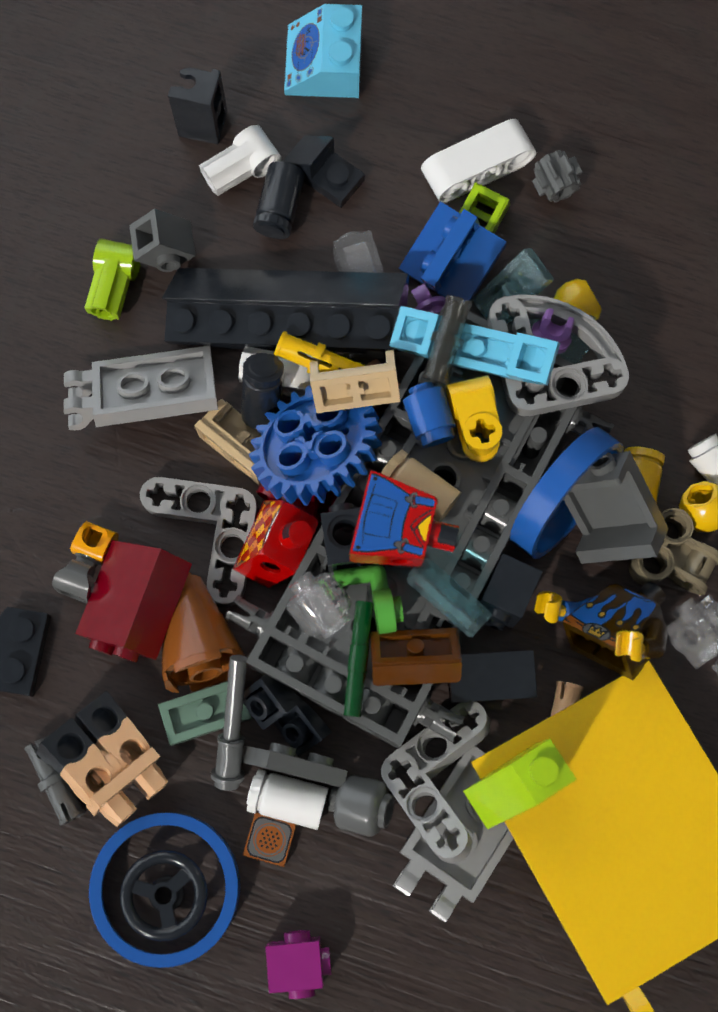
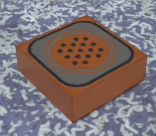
(269, 840)

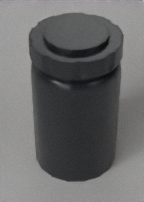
(279, 200)
(261, 388)

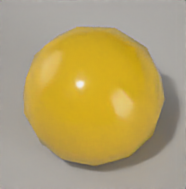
(579, 295)
(702, 505)

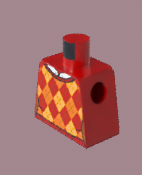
(276, 537)

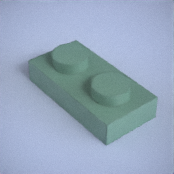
(196, 714)

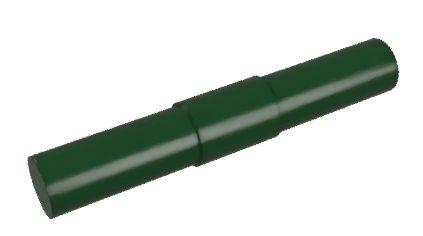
(358, 659)

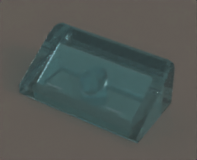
(449, 597)

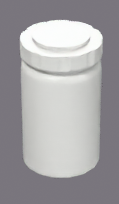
(287, 799)

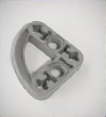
(587, 330)

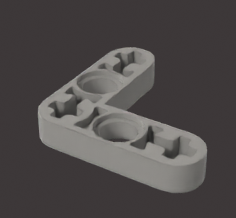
(216, 513)
(424, 768)

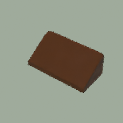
(416, 657)

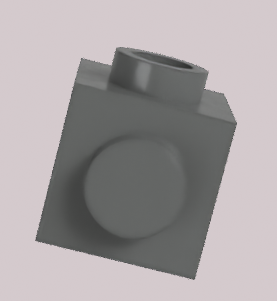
(162, 240)

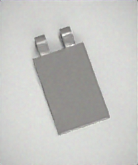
(141, 388)
(471, 874)

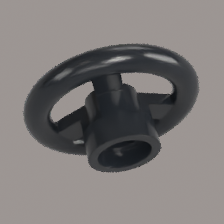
(170, 929)

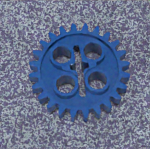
(311, 451)

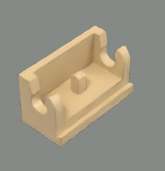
(355, 386)
(229, 436)

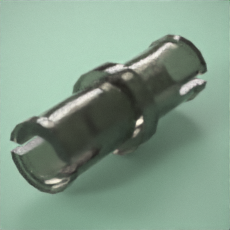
(447, 340)

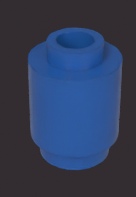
(429, 414)

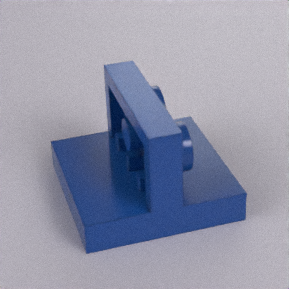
(453, 253)

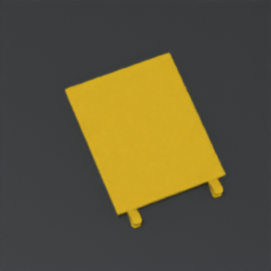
(629, 841)

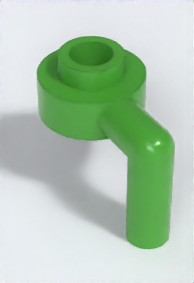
(387, 609)

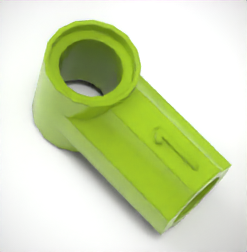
(113, 271)

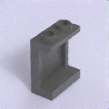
(615, 512)

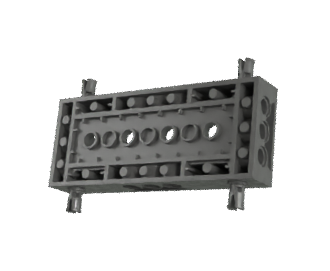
(485, 515)

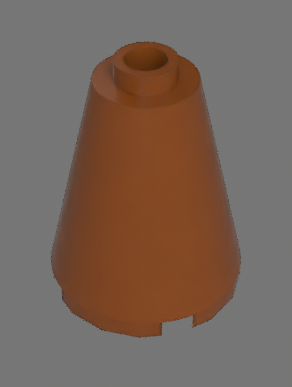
(197, 641)

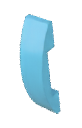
(484, 349)

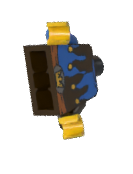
(612, 627)

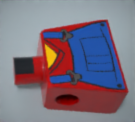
(398, 525)

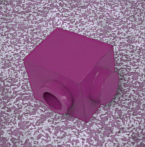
(297, 964)

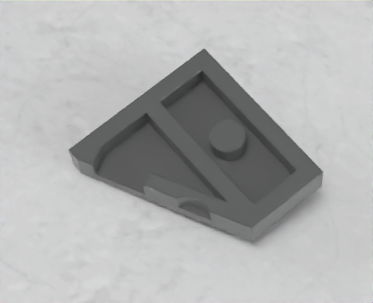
(282, 759)

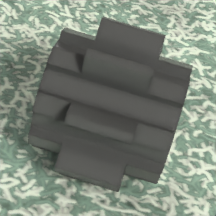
(557, 176)

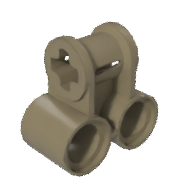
(680, 559)

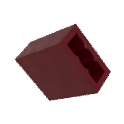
(133, 601)

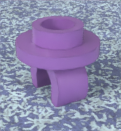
(426, 301)
(548, 330)

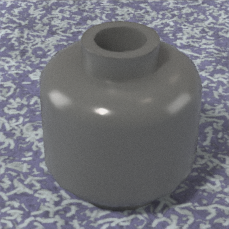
(361, 805)

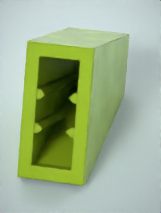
(519, 784)

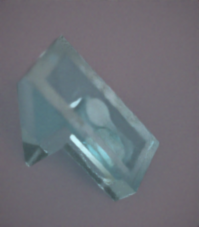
(520, 277)

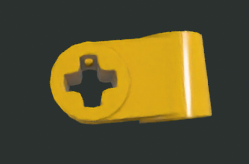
(475, 412)

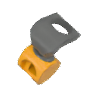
(90, 549)

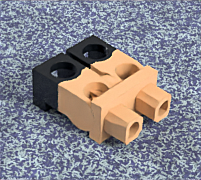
(103, 757)

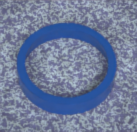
(544, 515)
(230, 905)

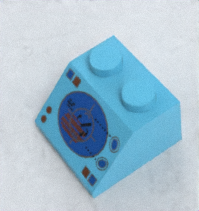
(325, 52)

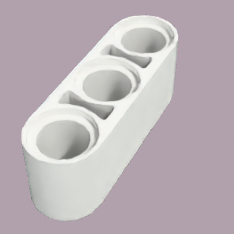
(478, 160)

